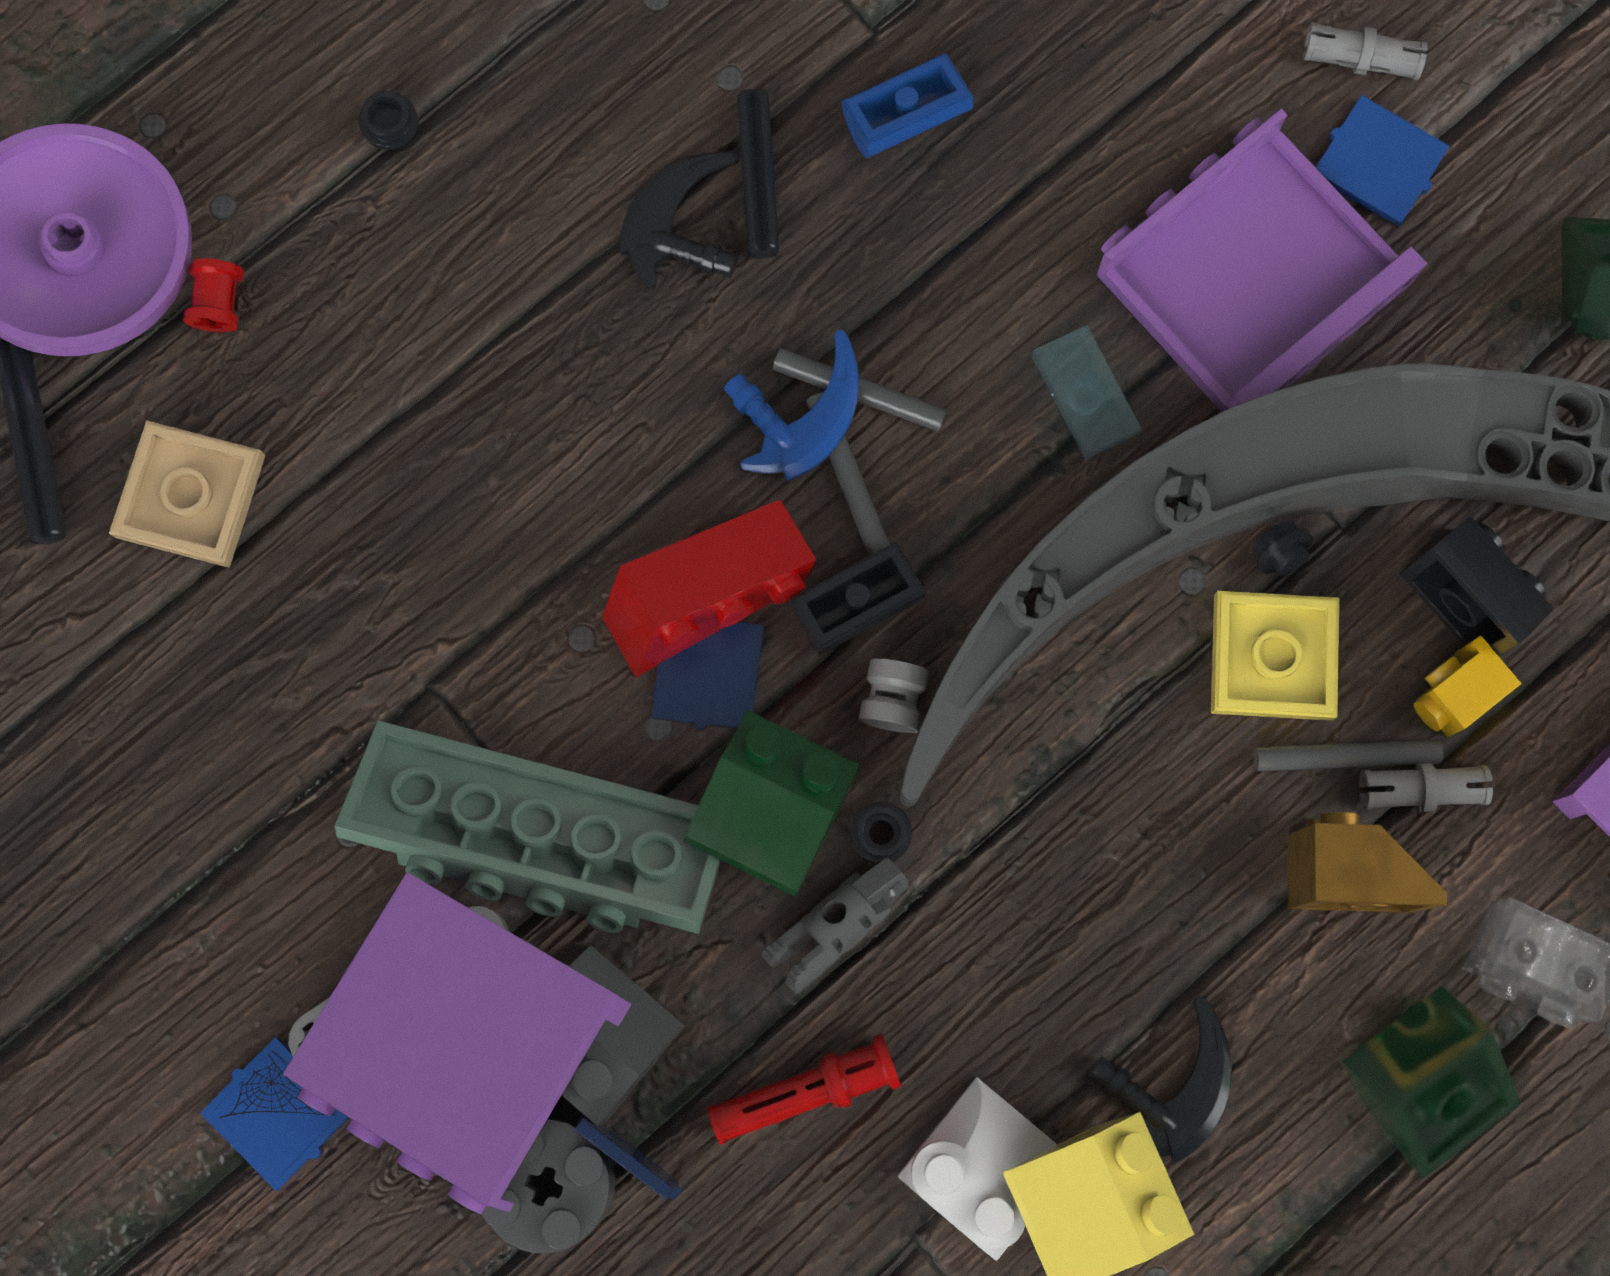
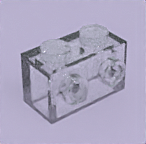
(1542, 961)

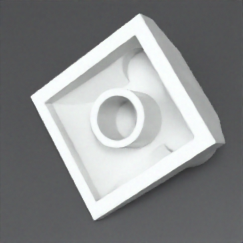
(964, 1165)

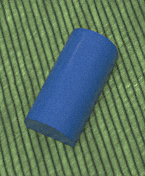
(906, 105)

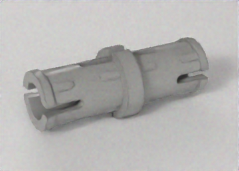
(1365, 51)
(1425, 787)

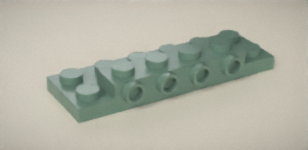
(528, 831)

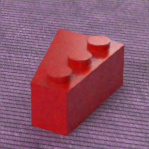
(705, 584)

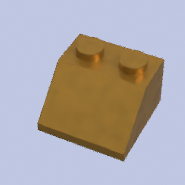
(1355, 868)

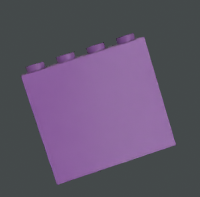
(1253, 268)
(450, 1042)

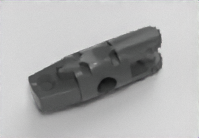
(861, 904)

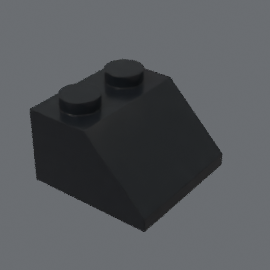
(1478, 588)

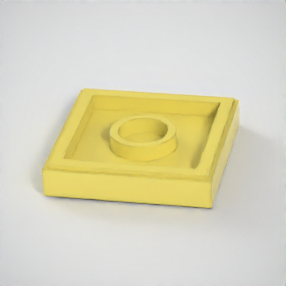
(1275, 655)

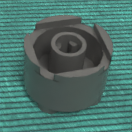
(564, 1217)

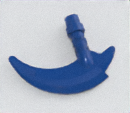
(812, 438)

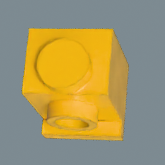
(1465, 689)

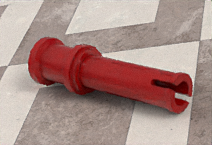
(834, 1081)

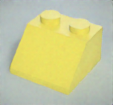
(1099, 1201)

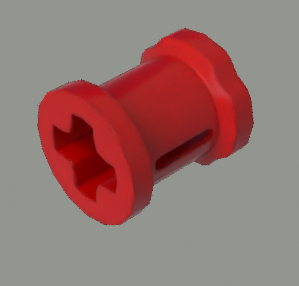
(213, 295)

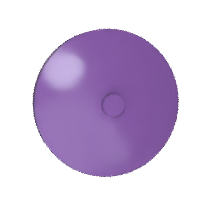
(86, 240)

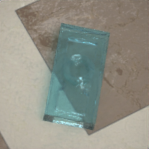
(1086, 392)

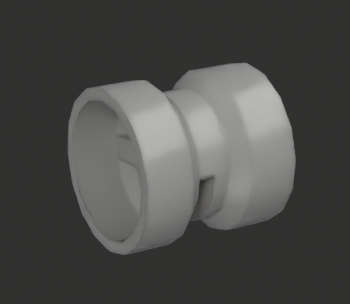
(893, 695)

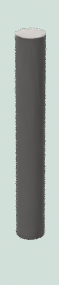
(869, 392)
(855, 493)
(1348, 755)

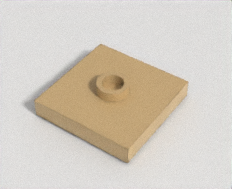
(187, 494)

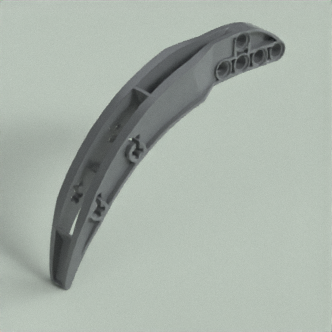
(1280, 457)

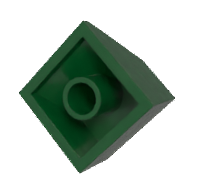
(771, 803)

